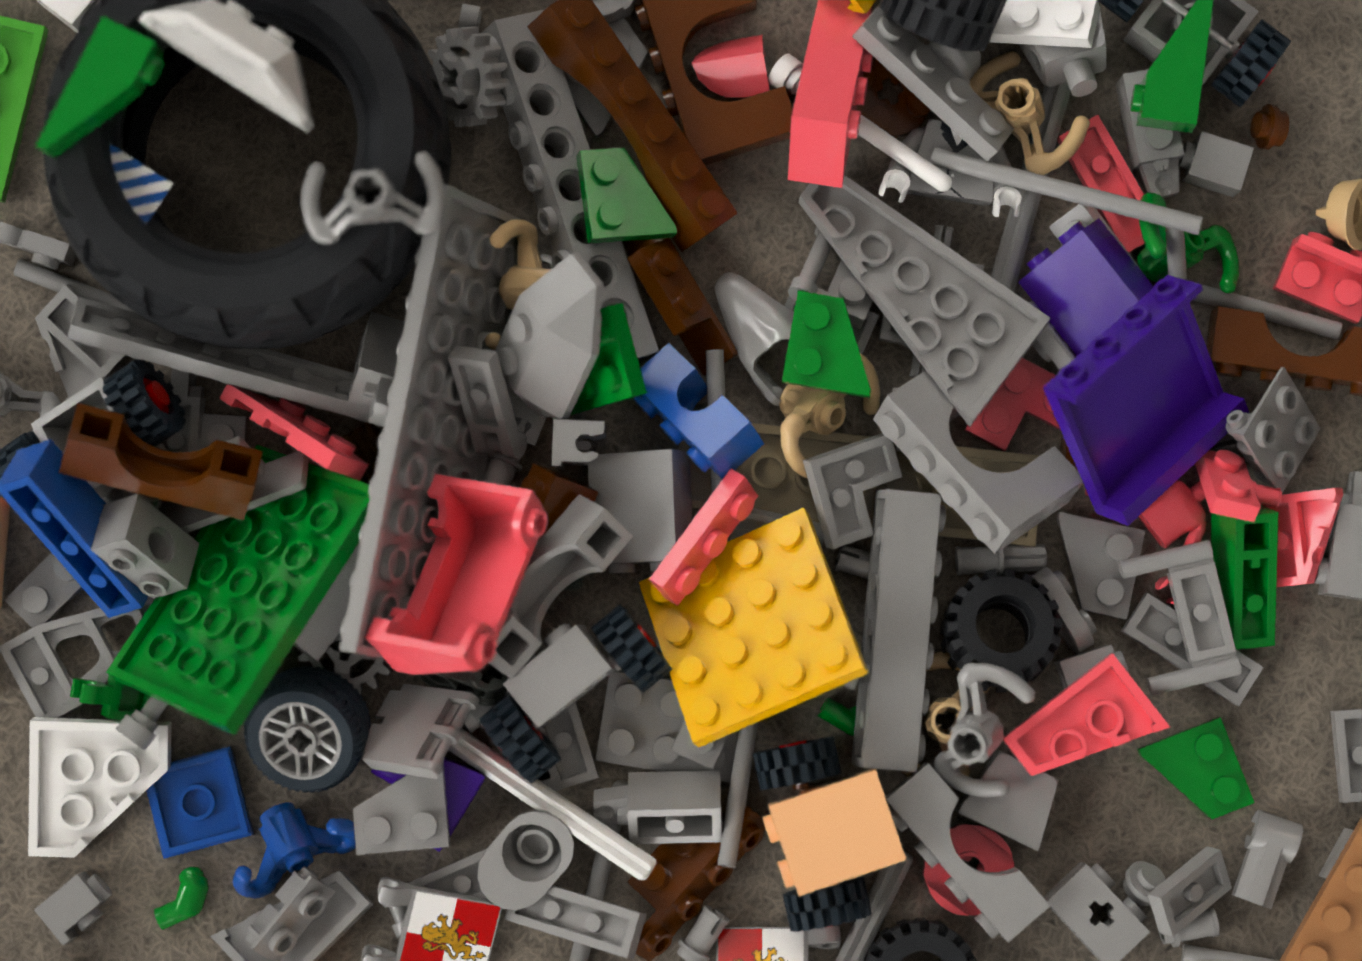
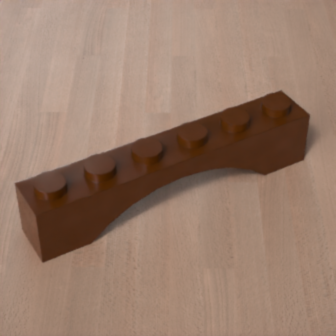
(588, 49)

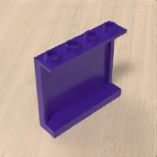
(1141, 402)

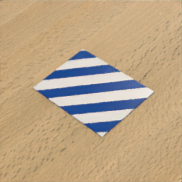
(139, 184)

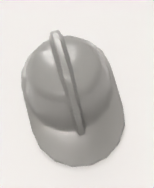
(525, 860)

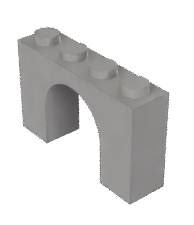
(991, 503)

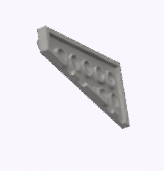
(942, 306)

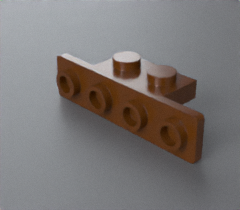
(679, 298)
(682, 882)

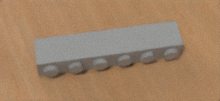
(897, 630)

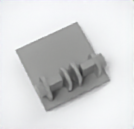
(1276, 432)

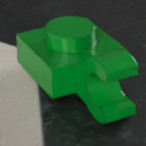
(115, 696)

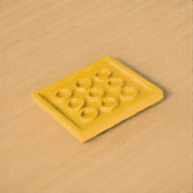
(756, 631)

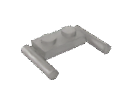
(1199, 614)

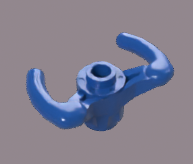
(291, 846)

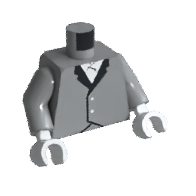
(964, 187)

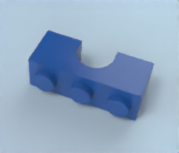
(716, 435)

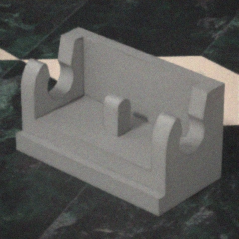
(568, 441)

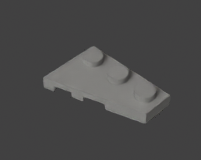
(322, 933)

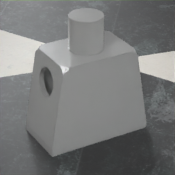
(1070, 64)
(1020, 812)

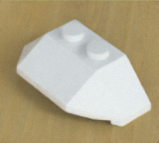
(237, 52)

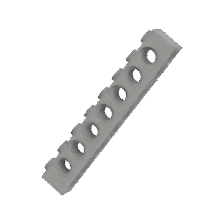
(543, 174)

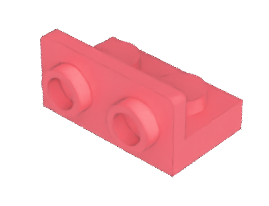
(1323, 276)

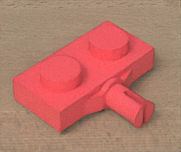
(1230, 487)

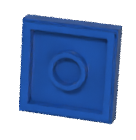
(199, 803)

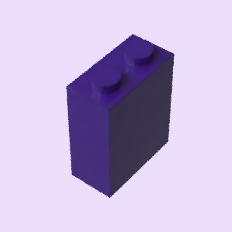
(1084, 283)

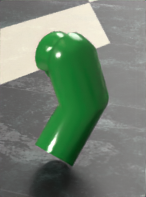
(188, 901)

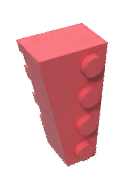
(828, 96)

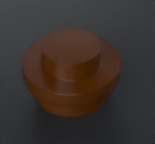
(1270, 127)

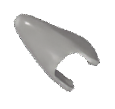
(754, 326)

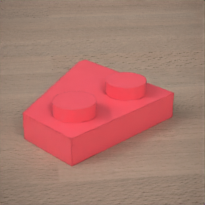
(1303, 533)

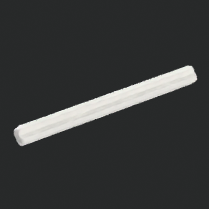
(547, 800)

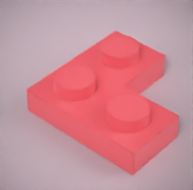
(1017, 395)

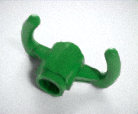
(1153, 257)

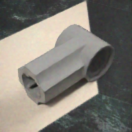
(1269, 850)

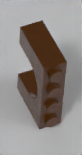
(711, 126)

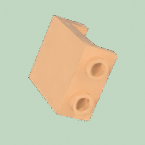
(834, 833)

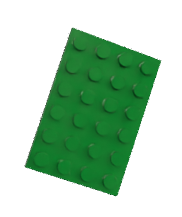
(245, 600)

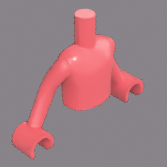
(1174, 515)

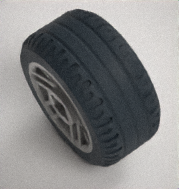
(307, 729)

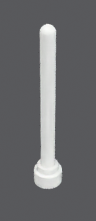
(787, 73)

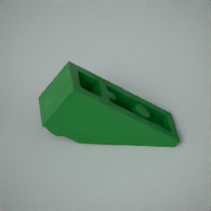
(104, 81)
(1174, 81)
(1248, 575)

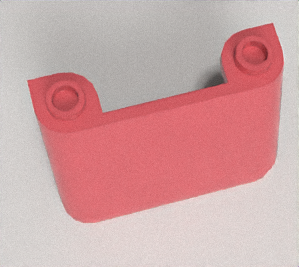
(467, 581)

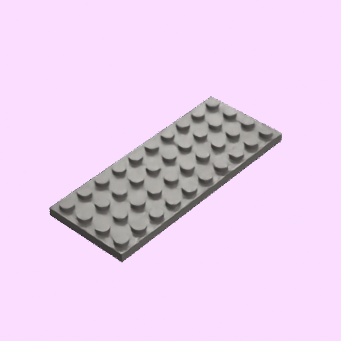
(425, 427)

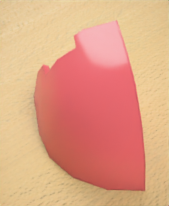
(734, 68)

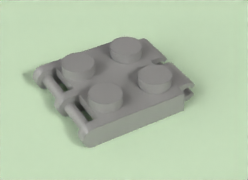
(417, 729)

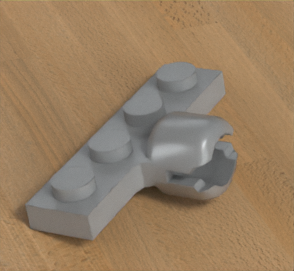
(939, 79)

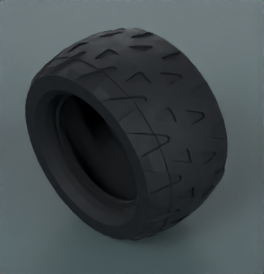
(280, 292)

